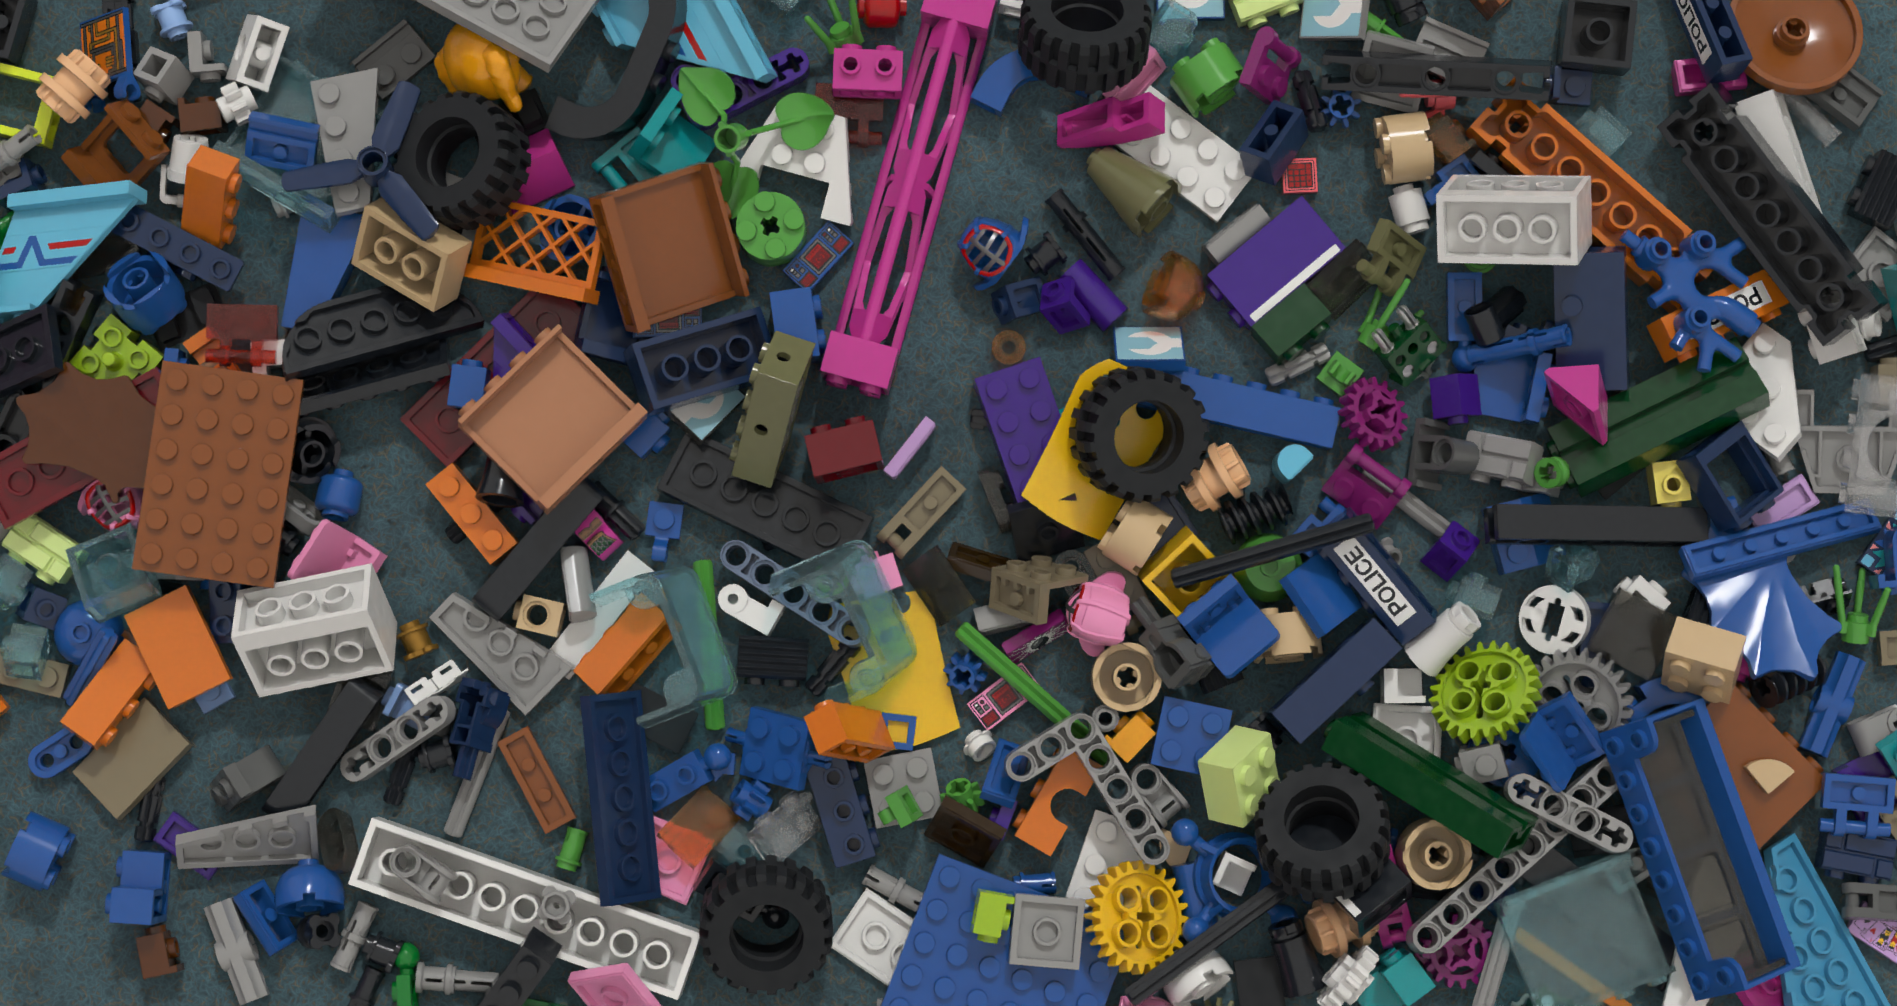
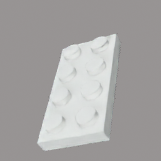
(1195, 157)

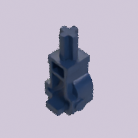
(476, 722)

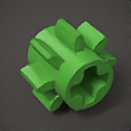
(964, 793)

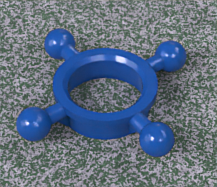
(1186, 833)

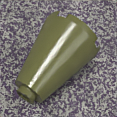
(1133, 188)

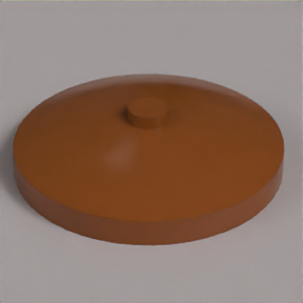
(1800, 43)

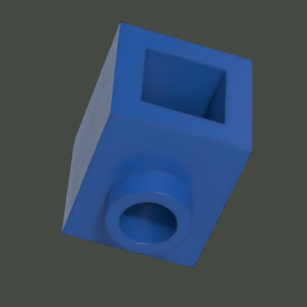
(467, 382)
(650, 436)

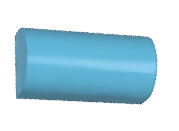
(1290, 462)

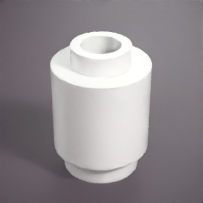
(1409, 209)

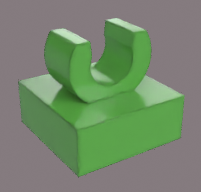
(1339, 374)
(901, 807)

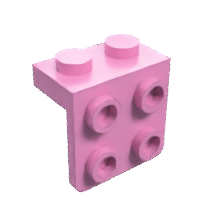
(332, 550)

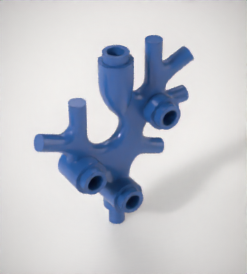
(1678, 285)

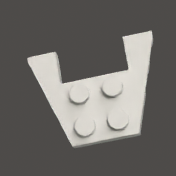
(823, 162)

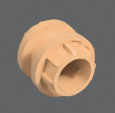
(73, 86)
(1219, 475)
(1330, 929)

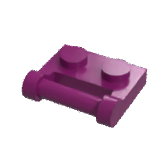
(1260, 74)
(1359, 492)

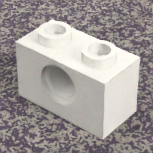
(257, 52)

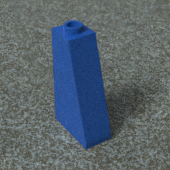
(319, 265)

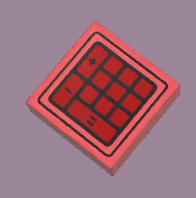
(1300, 177)

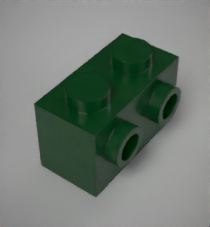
(1292, 325)

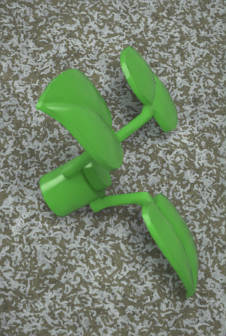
(711, 91)

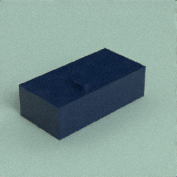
(1595, 308)
(697, 361)
(1334, 680)

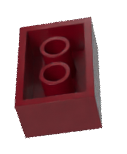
(844, 450)

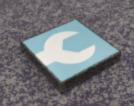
(706, 416)

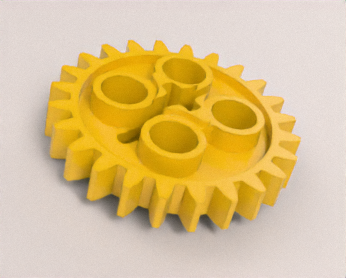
(1135, 916)

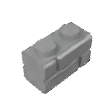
(1505, 460)

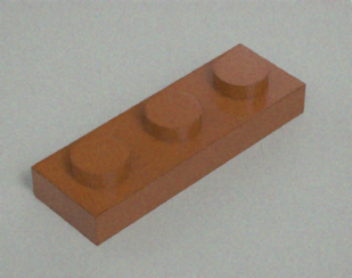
(537, 779)

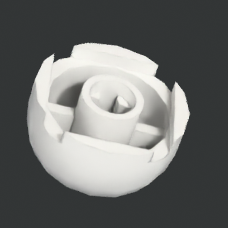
(1200, 980)

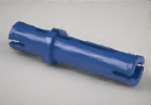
(1532, 342)

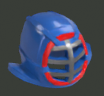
(991, 247)

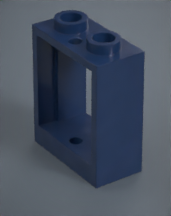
(1752, 467)

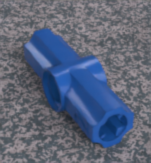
(1832, 704)

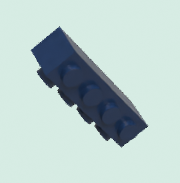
(843, 812)

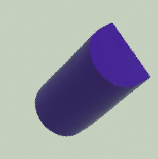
(1095, 296)

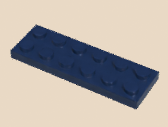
(620, 798)

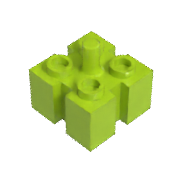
(117, 353)

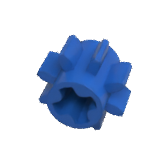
(1335, 116)
(969, 679)
(750, 799)

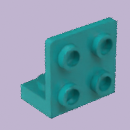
(670, 140)

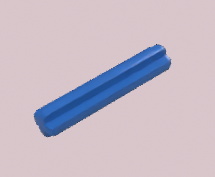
(91, 663)

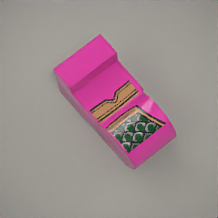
(598, 535)

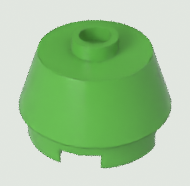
(1263, 580)

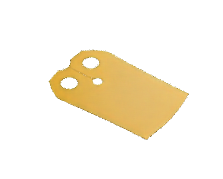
(1058, 471)
(919, 688)

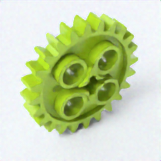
(1485, 693)

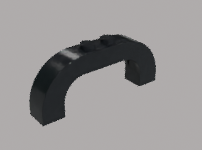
(639, 85)

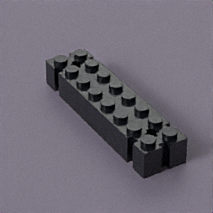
(1772, 214)

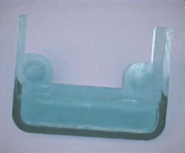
(858, 579)
(706, 661)

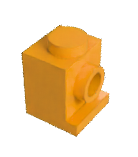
(1131, 735)

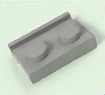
(1449, 42)

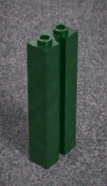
(1660, 419)
(1429, 784)

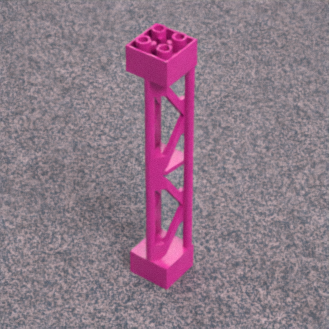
(860, 357)

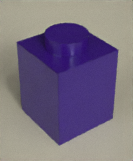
(1455, 398)

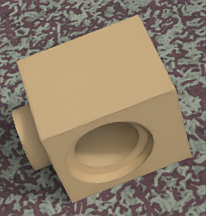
(555, 615)

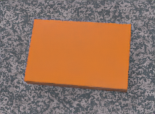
(178, 647)

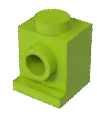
(991, 915)

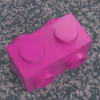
(867, 76)

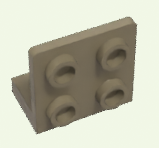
(1025, 586)

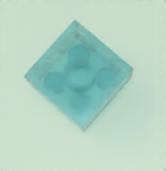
(106, 574)

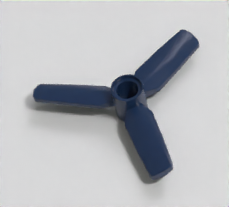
(385, 143)

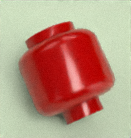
(881, 12)

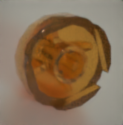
(1175, 289)

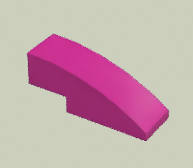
(1111, 122)

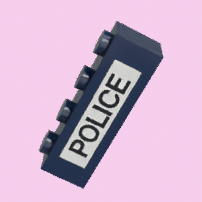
(1714, 38)
(1381, 584)

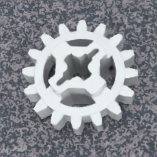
(1348, 978)

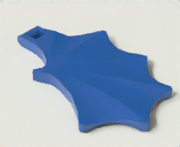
(1772, 612)

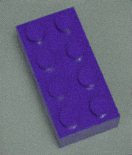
(1019, 418)

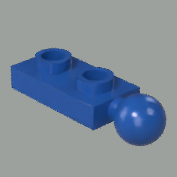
(1462, 292)
(687, 774)

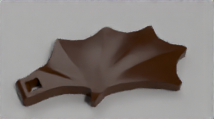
(91, 427)

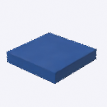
(1320, 594)

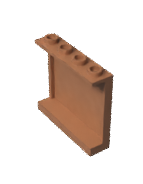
(550, 419)

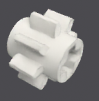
(236, 103)

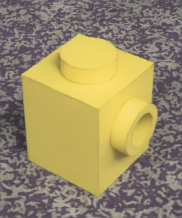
(1667, 484)

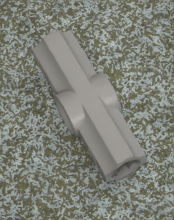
(236, 951)

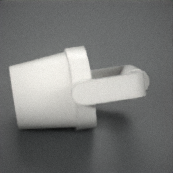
(182, 150)

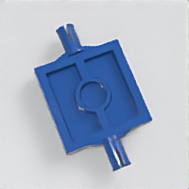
(777, 748)

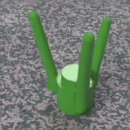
(841, 31)
(1368, 326)
(1856, 627)

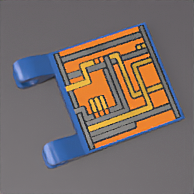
(108, 44)

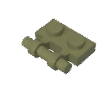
(1394, 249)

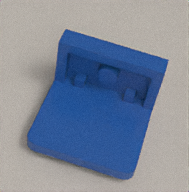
(1515, 388)
(1229, 626)
(1560, 740)

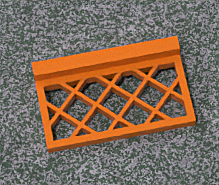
(540, 280)

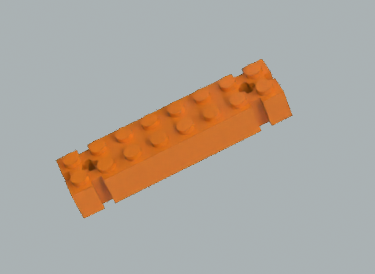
(1557, 148)

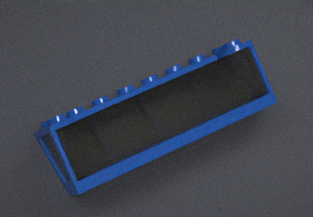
(1700, 850)

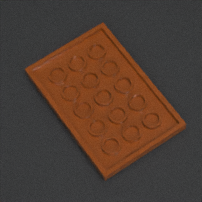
(218, 474)

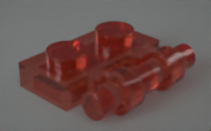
(855, 109)
(242, 322)

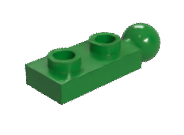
(404, 987)

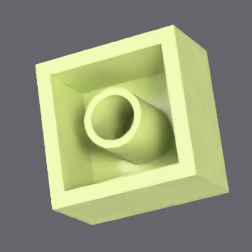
(1237, 775)

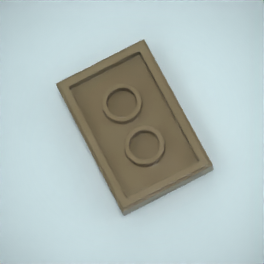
(134, 760)

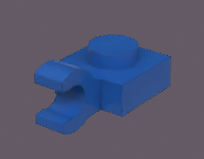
(1459, 166)
(663, 523)

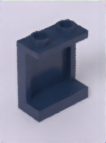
(601, 326)

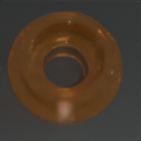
(1014, 337)

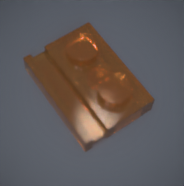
(698, 827)

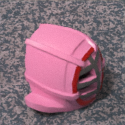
(98, 504)
(1099, 612)

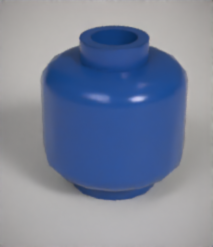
(338, 495)

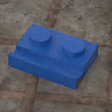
(281, 141)

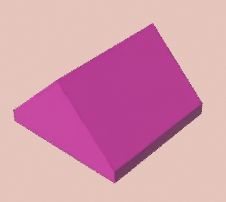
(547, 171)
(1581, 397)

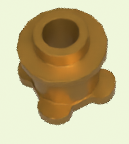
(415, 640)

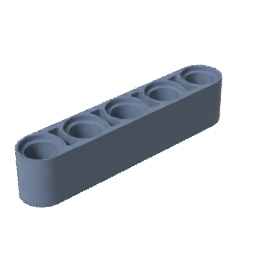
(805, 607)

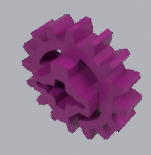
(1373, 414)
(1449, 961)

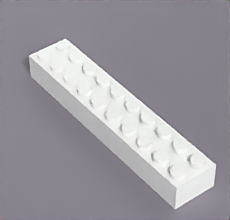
(505, 902)

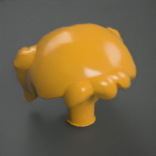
(481, 67)

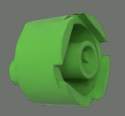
(1207, 78)
(766, 210)

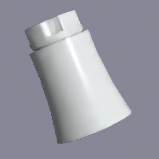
(1443, 638)

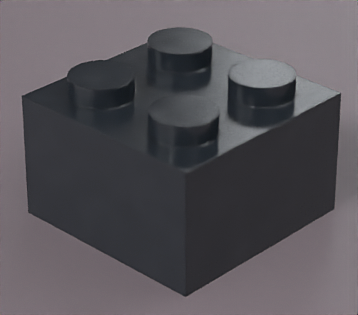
(1597, 35)

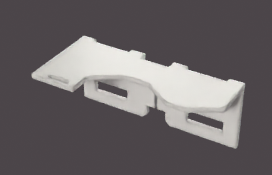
(429, 689)

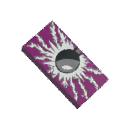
(1035, 637)

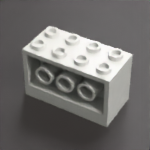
(1514, 219)
(314, 630)

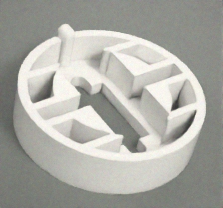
(1569, 622)

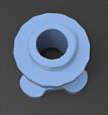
(172, 19)

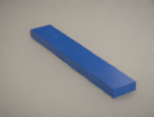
(1775, 541)

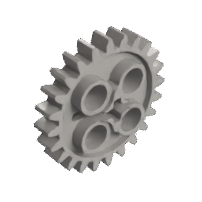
(1607, 690)

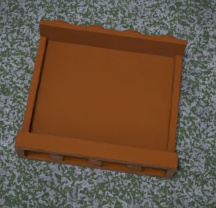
(669, 245)
(1749, 736)

